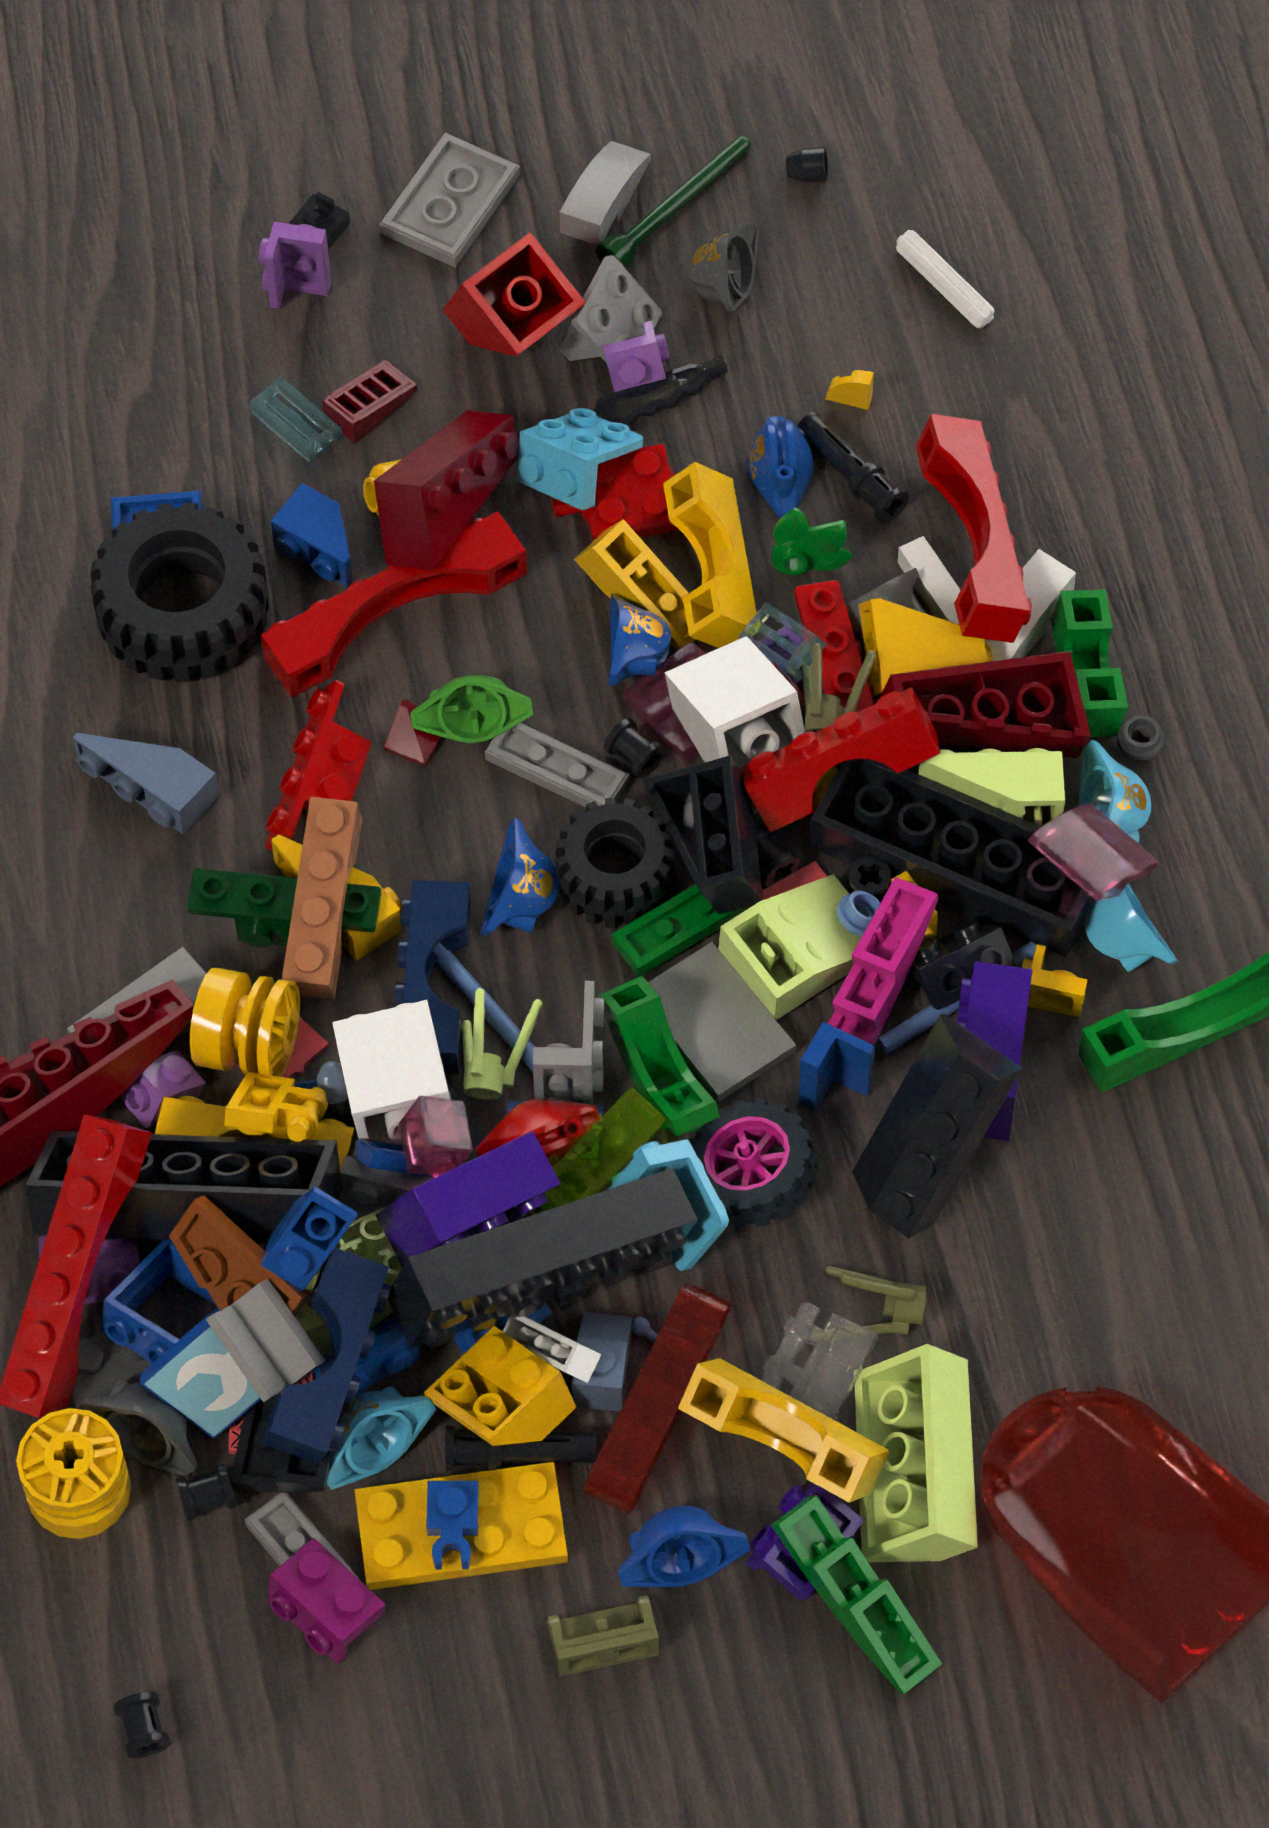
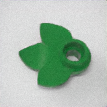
(806, 547)

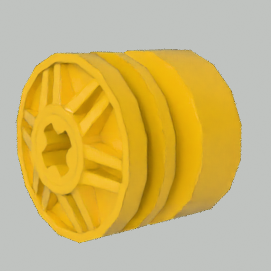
(244, 1023)
(77, 1499)

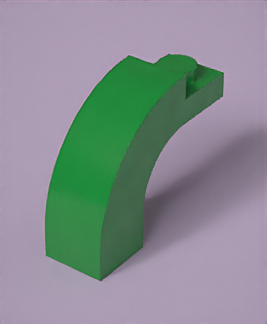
(653, 1058)

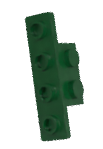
(265, 904)

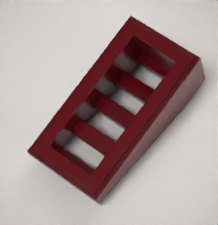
(357, 425)

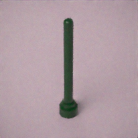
(624, 245)

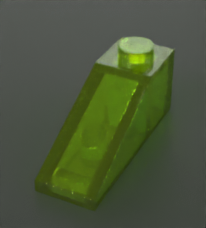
(604, 1150)

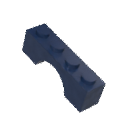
(434, 915)
(308, 1413)

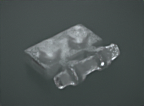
(832, 1366)

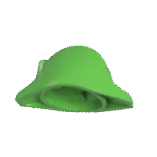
(471, 709)

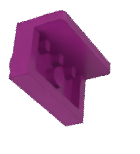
(323, 1600)

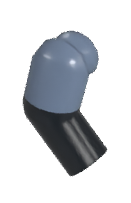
(332, 1081)

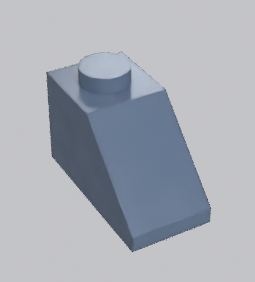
(611, 1338)

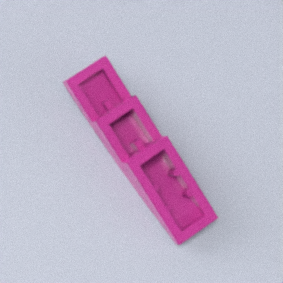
(883, 960)

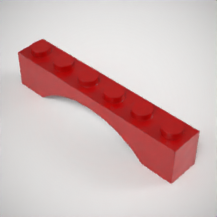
(960, 466)
(311, 644)
(46, 1345)

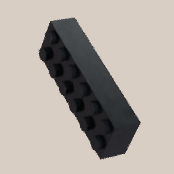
(953, 847)
(242, 1176)
(541, 1259)

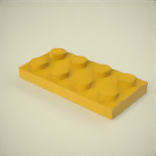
(516, 1527)

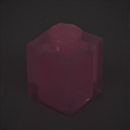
(435, 1136)

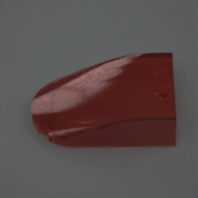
(1129, 1530)

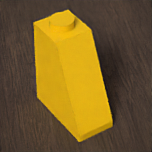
(913, 641)

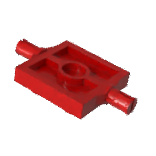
(628, 490)

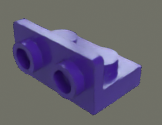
(772, 1554)

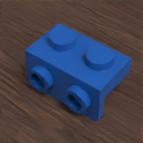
(387, 1356)

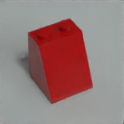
(513, 300)

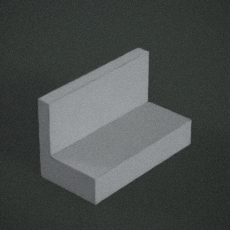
(266, 1340)

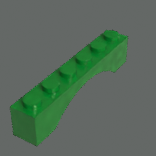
(1155, 1035)

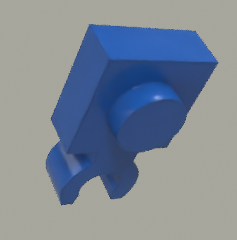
(452, 1514)

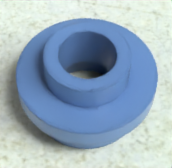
(857, 911)

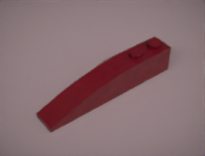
(82, 1072)

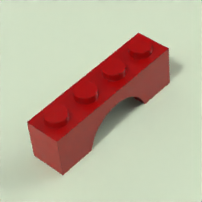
(889, 732)

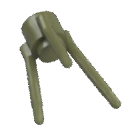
(824, 709)
(901, 1300)

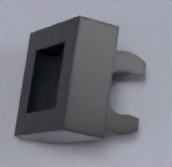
(323, 214)

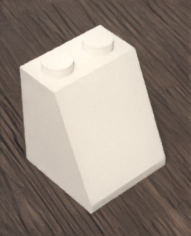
(735, 703)
(387, 1065)

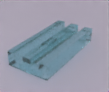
(317, 441)
(799, 654)

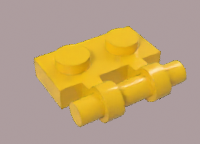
(274, 1101)

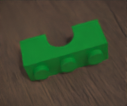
(1083, 627)

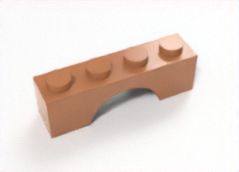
(320, 894)

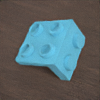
(564, 454)
(708, 1208)

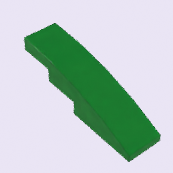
(856, 1595)

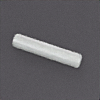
(945, 279)

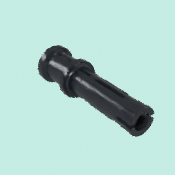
(863, 478)
(556, 1447)

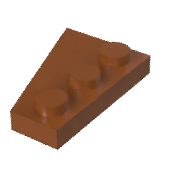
(226, 1257)

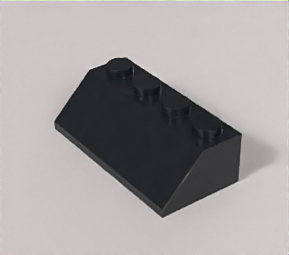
(933, 1127)

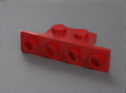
(826, 616)
(325, 763)

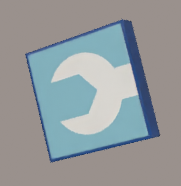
(201, 1381)

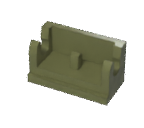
(604, 1637)

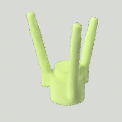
(483, 1071)

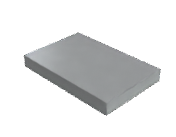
(450, 199)
(720, 1022)

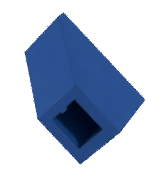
(314, 533)
(306, 1237)

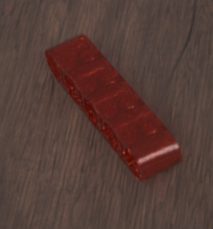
(654, 1399)

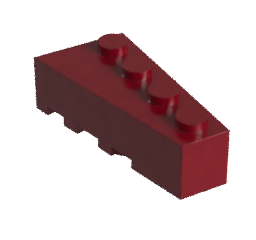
(442, 486)
(1003, 703)

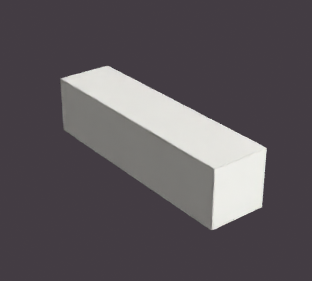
(934, 581)
(553, 1347)

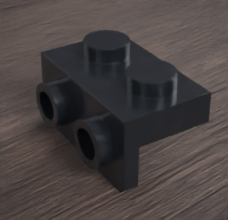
(946, 962)

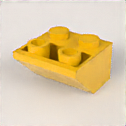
(503, 1392)

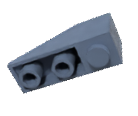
(158, 777)

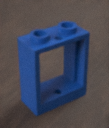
(119, 1315)

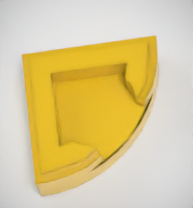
(853, 389)

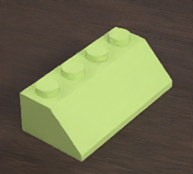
(926, 1486)

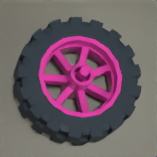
(760, 1193)

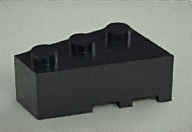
(712, 830)

